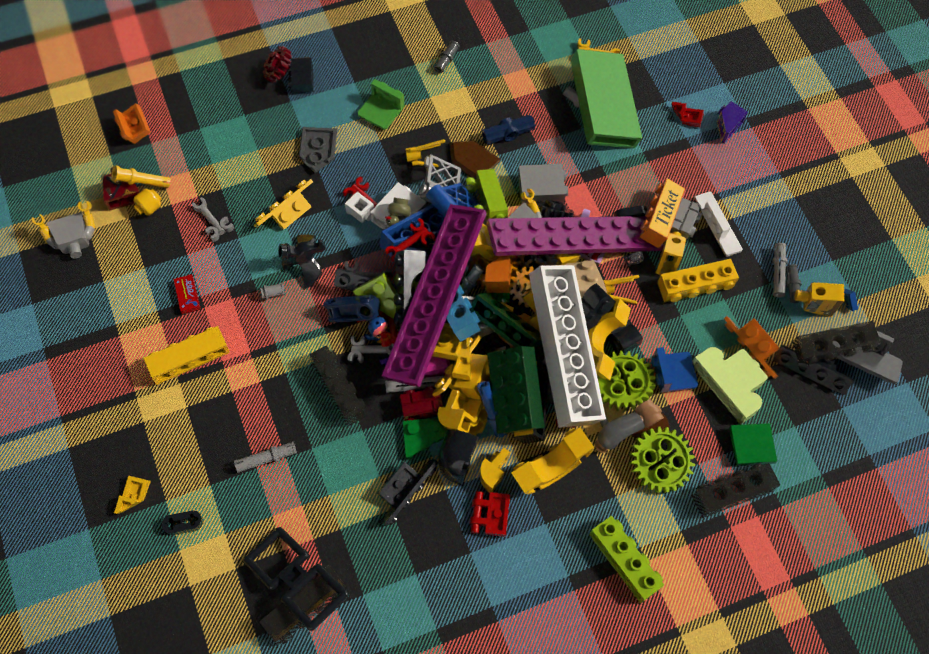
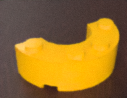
(612, 320)
(554, 465)

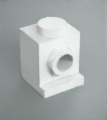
(359, 207)

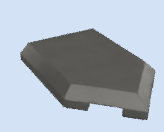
(317, 147)

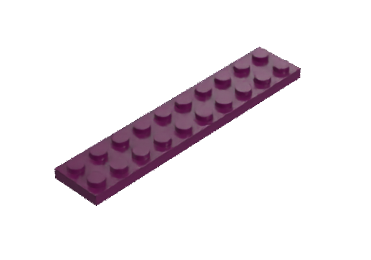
(567, 235)
(434, 295)

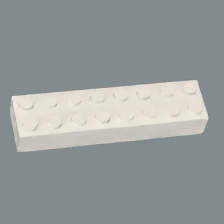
(566, 346)

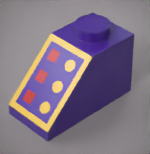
(730, 120)

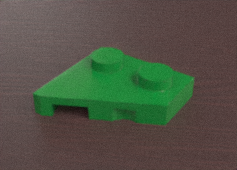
(421, 435)

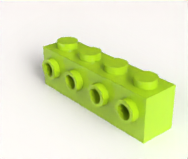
(626, 559)

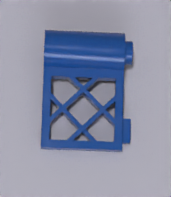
(441, 199)

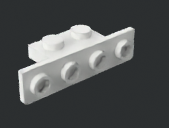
(718, 224)

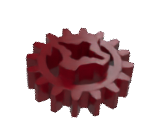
(277, 64)

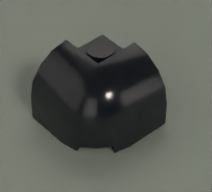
(456, 455)

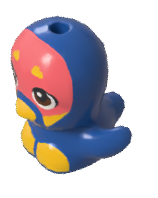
(376, 327)

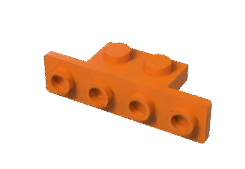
(757, 341)

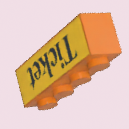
(662, 212)

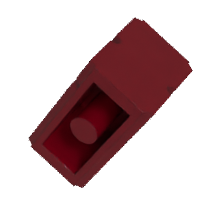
(420, 404)

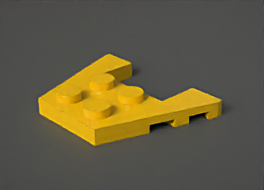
(451, 348)

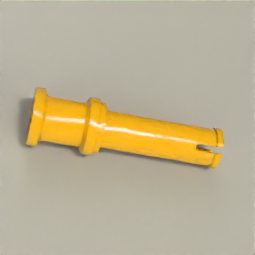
(131, 176)

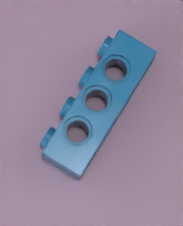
(467, 324)

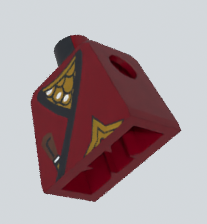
(118, 193)

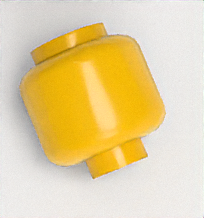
(147, 202)

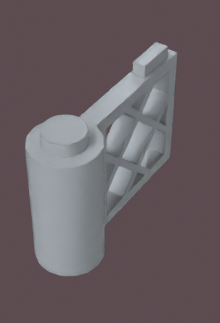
(430, 171)

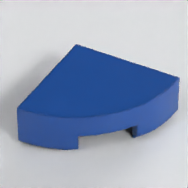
(850, 299)

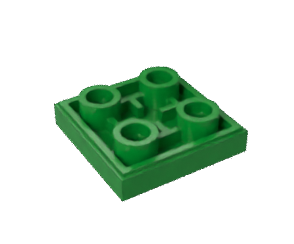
(753, 444)

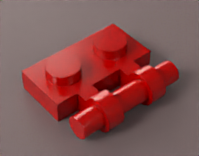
(496, 515)

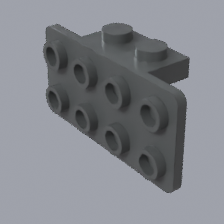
(877, 361)

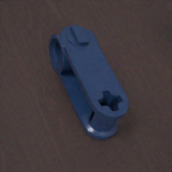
(352, 308)

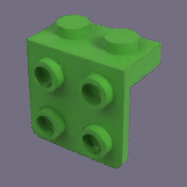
(382, 105)

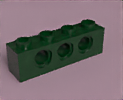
(505, 322)

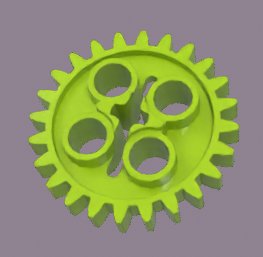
(640, 376)
(652, 444)

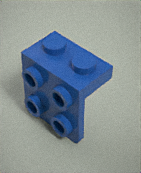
(674, 371)

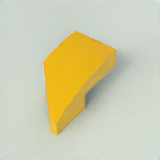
(133, 494)

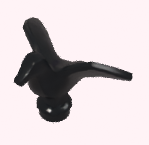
(302, 254)

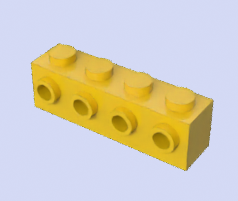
(697, 280)
(186, 355)

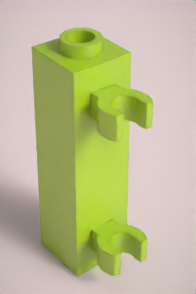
(489, 192)

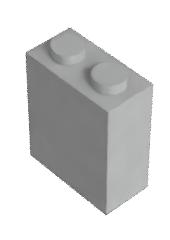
(544, 180)

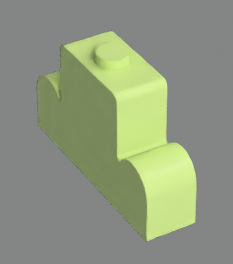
(732, 380)

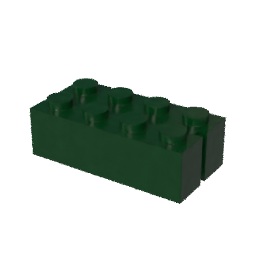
(515, 390)

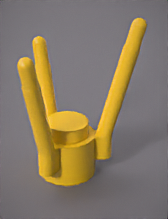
(414, 153)
(610, 287)

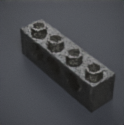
(864, 332)
(709, 505)

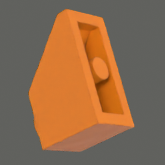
(498, 275)

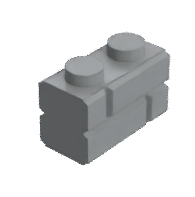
(686, 216)

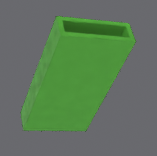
(605, 99)

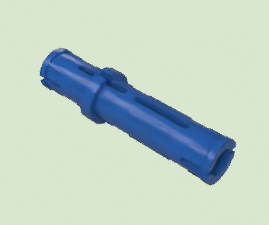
(487, 399)

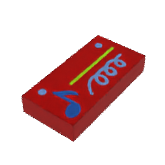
(187, 294)

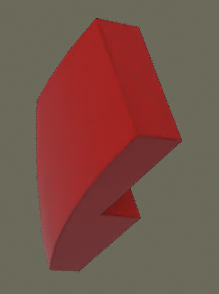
(688, 116)

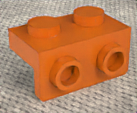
(132, 123)

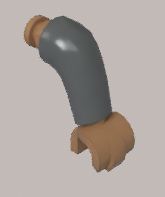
(624, 426)

